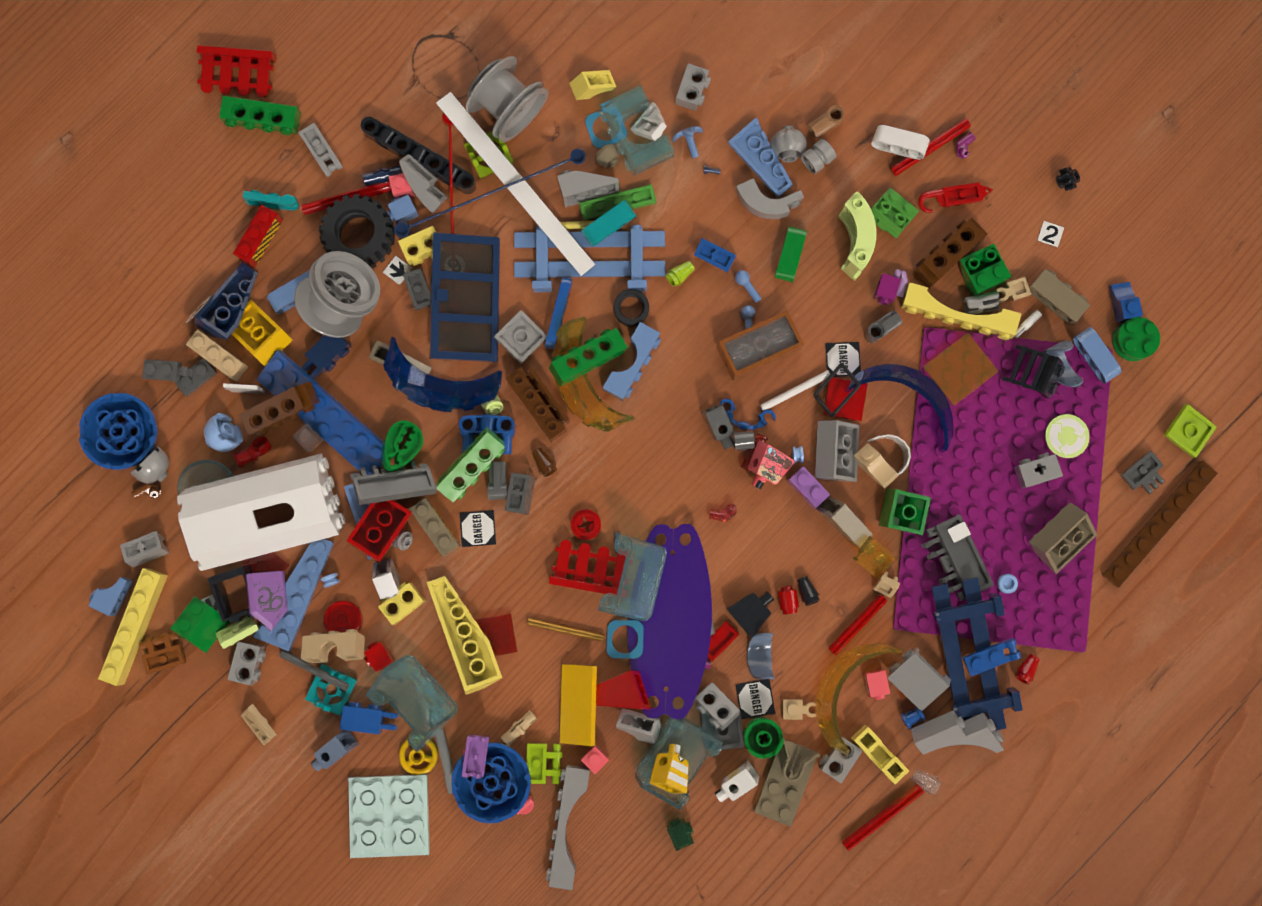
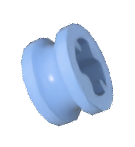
(797, 454)
(330, 580)

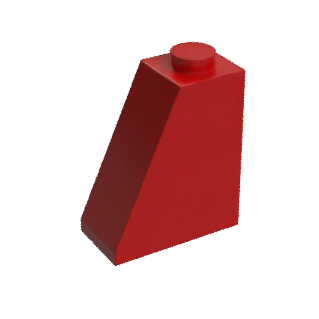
(623, 692)

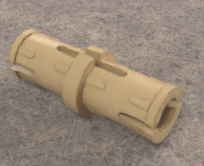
(519, 728)

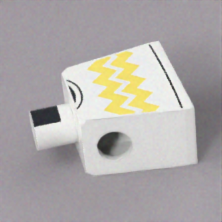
(744, 777)

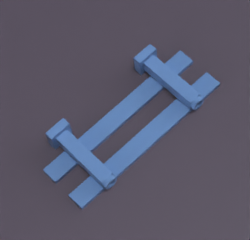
(635, 268)

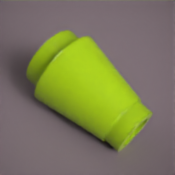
(679, 273)

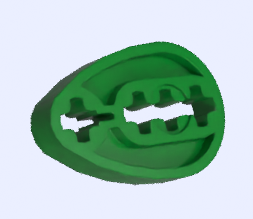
(394, 438)

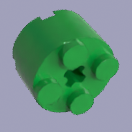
(767, 748)

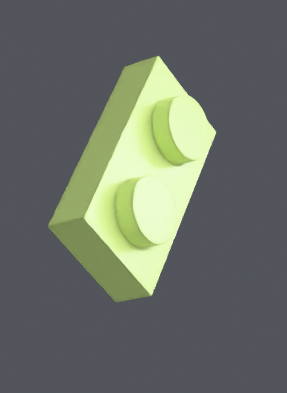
(236, 631)

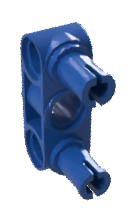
(494, 423)

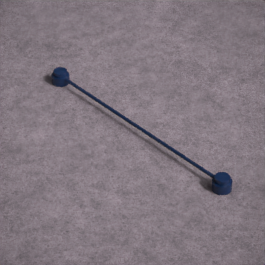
(402, 229)

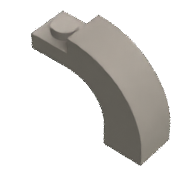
(763, 206)

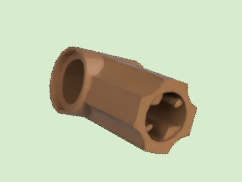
(826, 122)

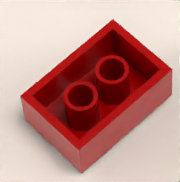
(379, 528)

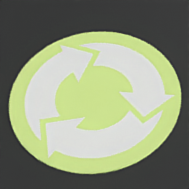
(1067, 436)

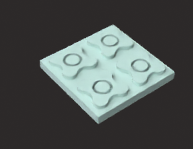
(389, 816)

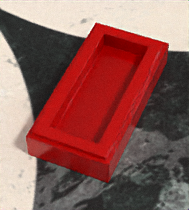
(721, 640)

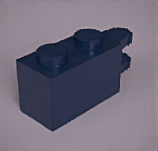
(325, 355)

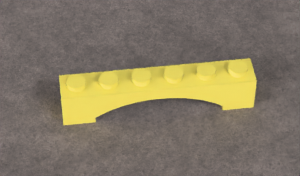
(919, 300)

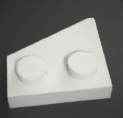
(650, 123)

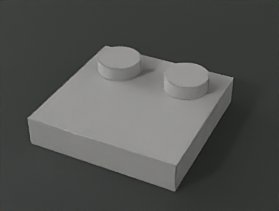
(520, 337)

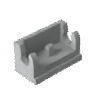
(144, 549)

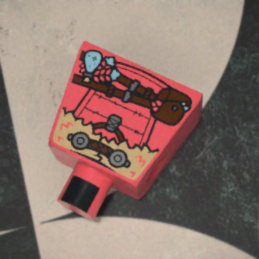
(768, 464)

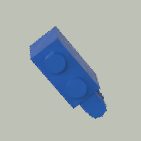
(366, 719)

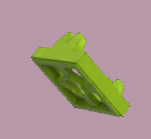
(481, 170)

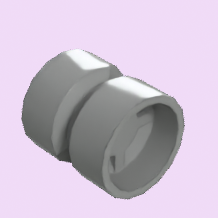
(818, 156)

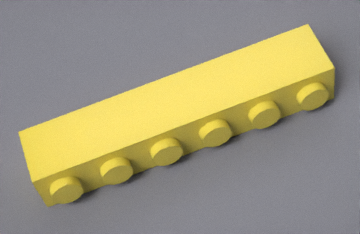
(133, 627)

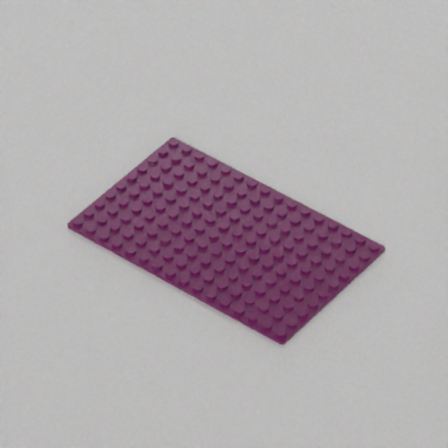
(978, 481)

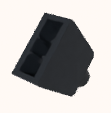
(751, 611)

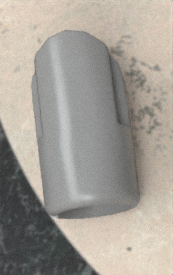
(982, 303)

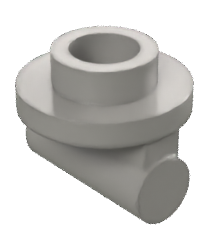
(403, 540)

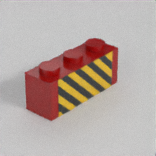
(258, 236)

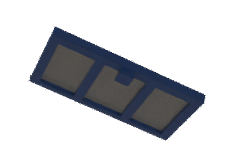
(464, 297)

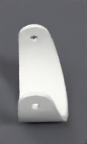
(903, 445)

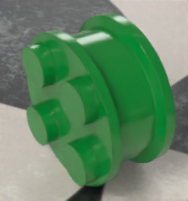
(1136, 339)

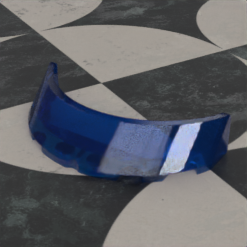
(919, 383)
(436, 392)

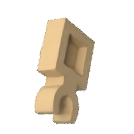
(1015, 290)
(794, 709)

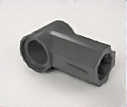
(883, 326)
(743, 441)
(497, 486)

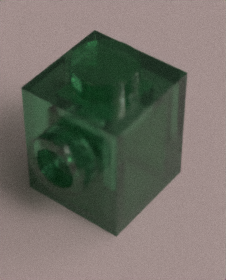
(680, 833)

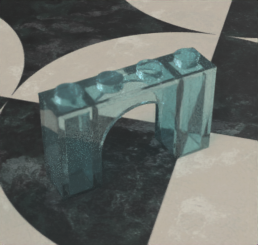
(637, 156)

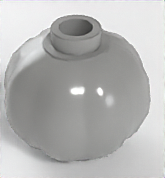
(788, 144)

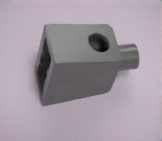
(716, 417)

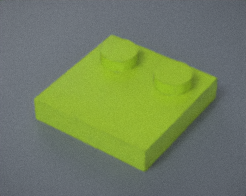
(1190, 431)

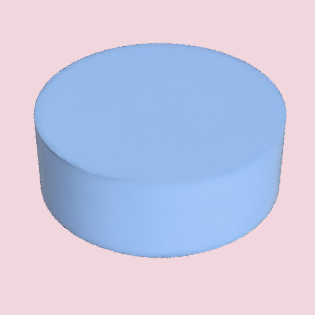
(1007, 583)

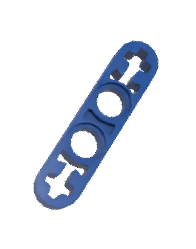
(558, 313)

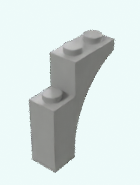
(953, 730)

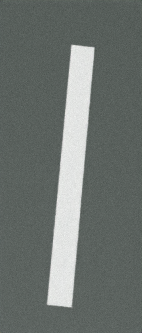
(521, 190)

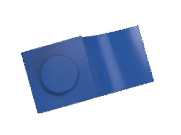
(1125, 302)

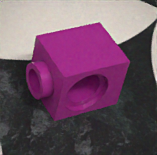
(887, 289)

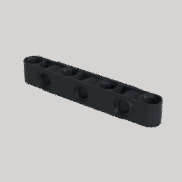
(391, 139)

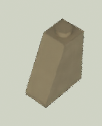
(844, 521)

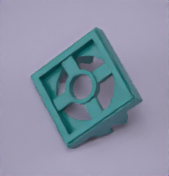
(337, 708)

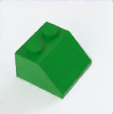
(904, 511)
(199, 624)

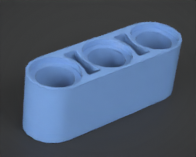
(283, 297)
(1097, 355)

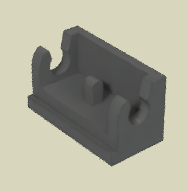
(520, 493)

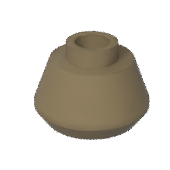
(607, 156)

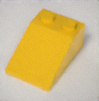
(260, 334)

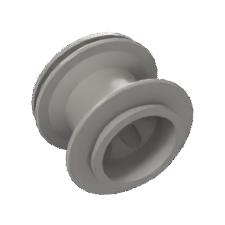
(506, 98)
(337, 294)

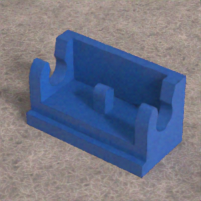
(715, 255)

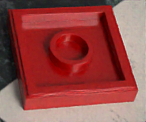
(836, 394)

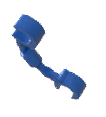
(744, 425)

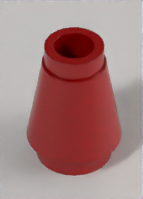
(1027, 670)

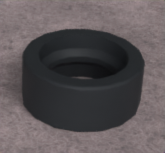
(631, 293)

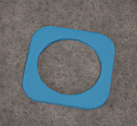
(596, 141)
(637, 652)

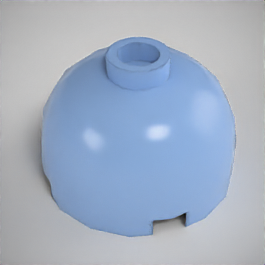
(221, 433)

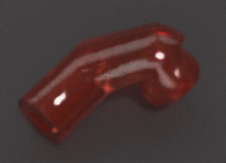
(724, 515)

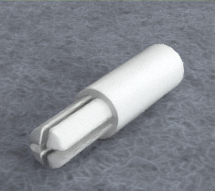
(1028, 323)

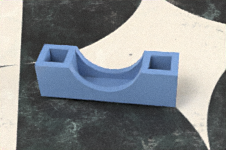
(620, 383)

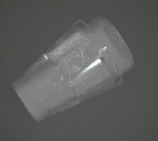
(927, 781)

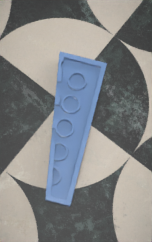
(299, 593)

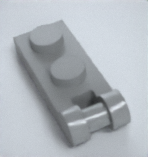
(320, 149)

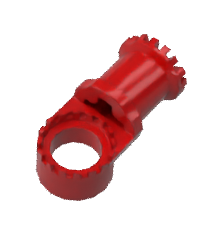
(253, 452)

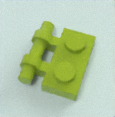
(537, 762)

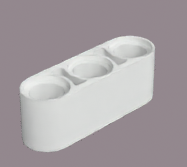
(900, 142)

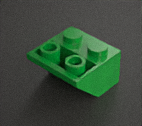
(984, 270)

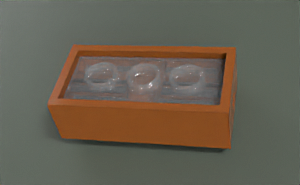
(759, 345)

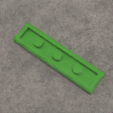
(635, 197)

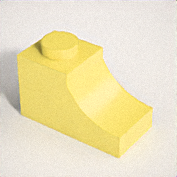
(592, 83)

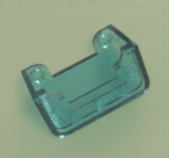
(638, 580)
(415, 698)
(695, 747)

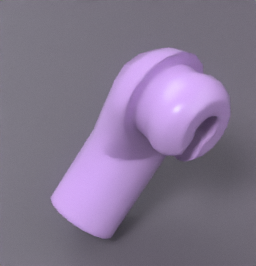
(903, 283)

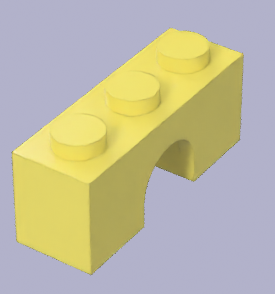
(879, 754)

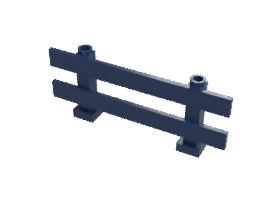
(975, 610)

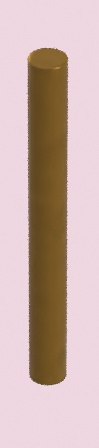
(565, 629)

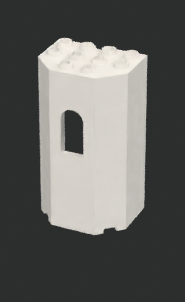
(221, 519)

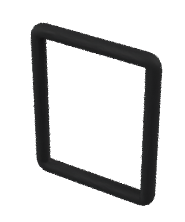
(846, 399)

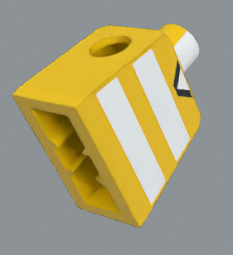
(670, 771)

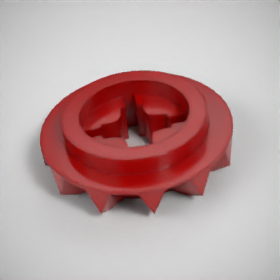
(577, 520)

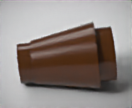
(544, 463)

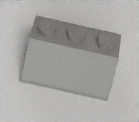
(836, 450)

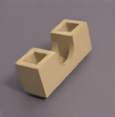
(217, 355)
(318, 645)

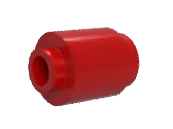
(788, 600)

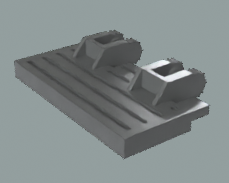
(394, 484)
(960, 557)

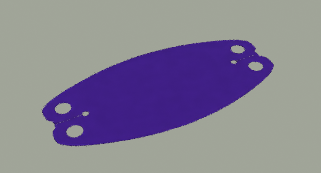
(680, 627)

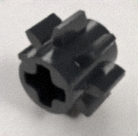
(1068, 178)

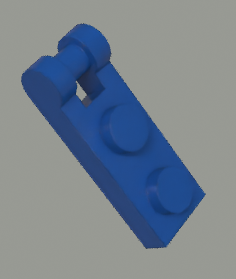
(991, 657)

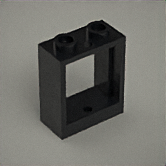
(220, 595)

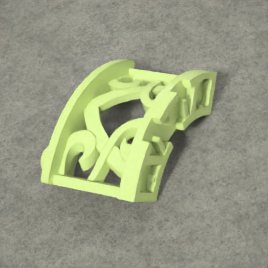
(862, 233)

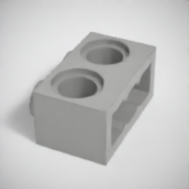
(689, 86)
(242, 661)
(721, 703)
(845, 762)

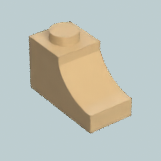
(875, 465)

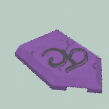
(267, 597)

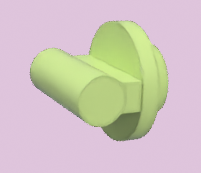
(493, 407)

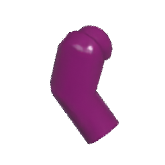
(962, 145)

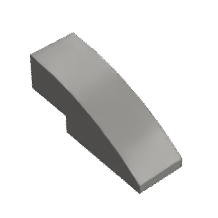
(422, 183)

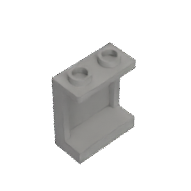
(918, 679)

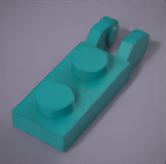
(271, 200)

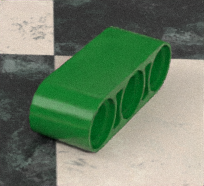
(790, 254)

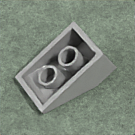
(584, 186)

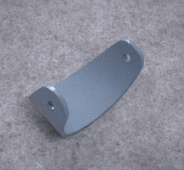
(1069, 377)
(760, 656)

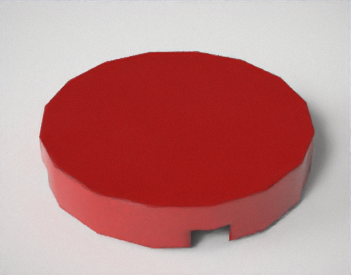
(342, 616)

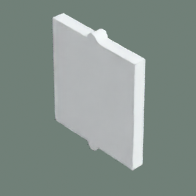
(244, 388)

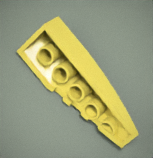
(465, 639)

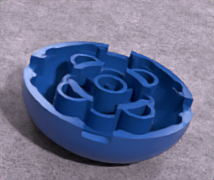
(104, 415)
(482, 804)

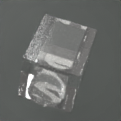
(308, 437)

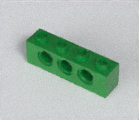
(233, 106)
(564, 374)

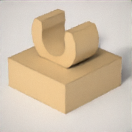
(887, 585)

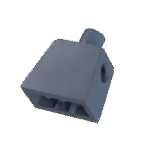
(334, 750)

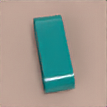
(608, 223)

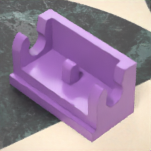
(475, 756)

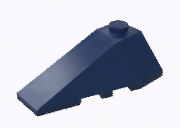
(226, 307)

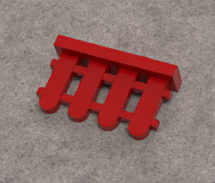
(226, 69)
(580, 572)

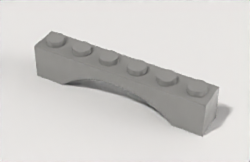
(563, 867)

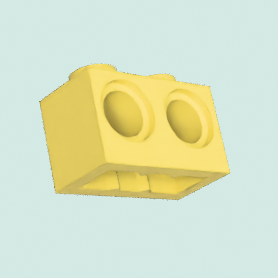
(418, 241)
(404, 607)

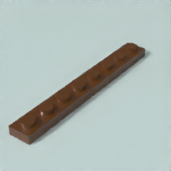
(1159, 524)

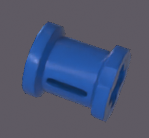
(912, 717)

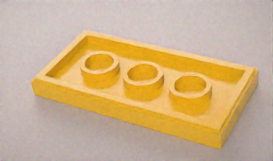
(578, 704)

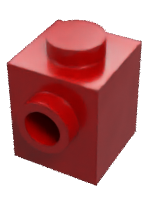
(378, 656)

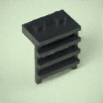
(1046, 376)

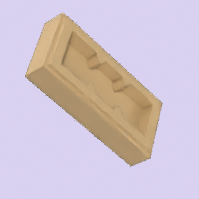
(258, 724)

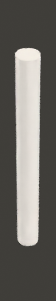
(794, 391)

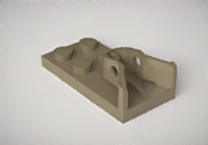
(786, 782)

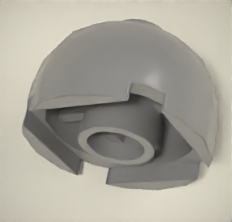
(152, 467)

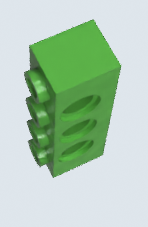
(485, 440)

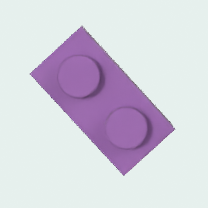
(808, 487)

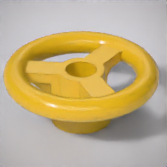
(412, 760)

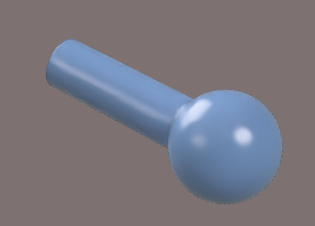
(742, 278)
(748, 314)

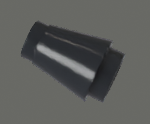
(808, 593)

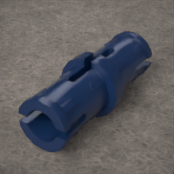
(381, 175)

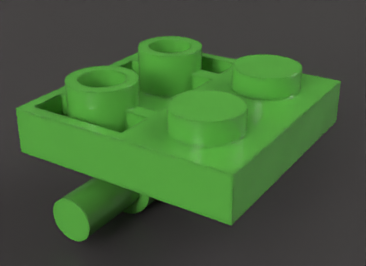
(893, 213)

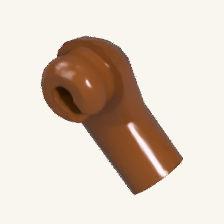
(147, 489)

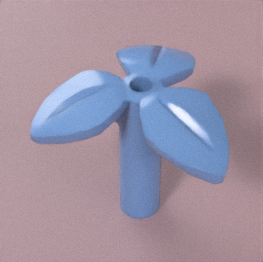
(688, 134)

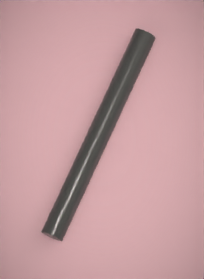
(314, 670)

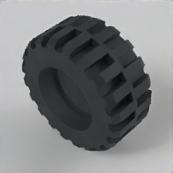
(353, 208)

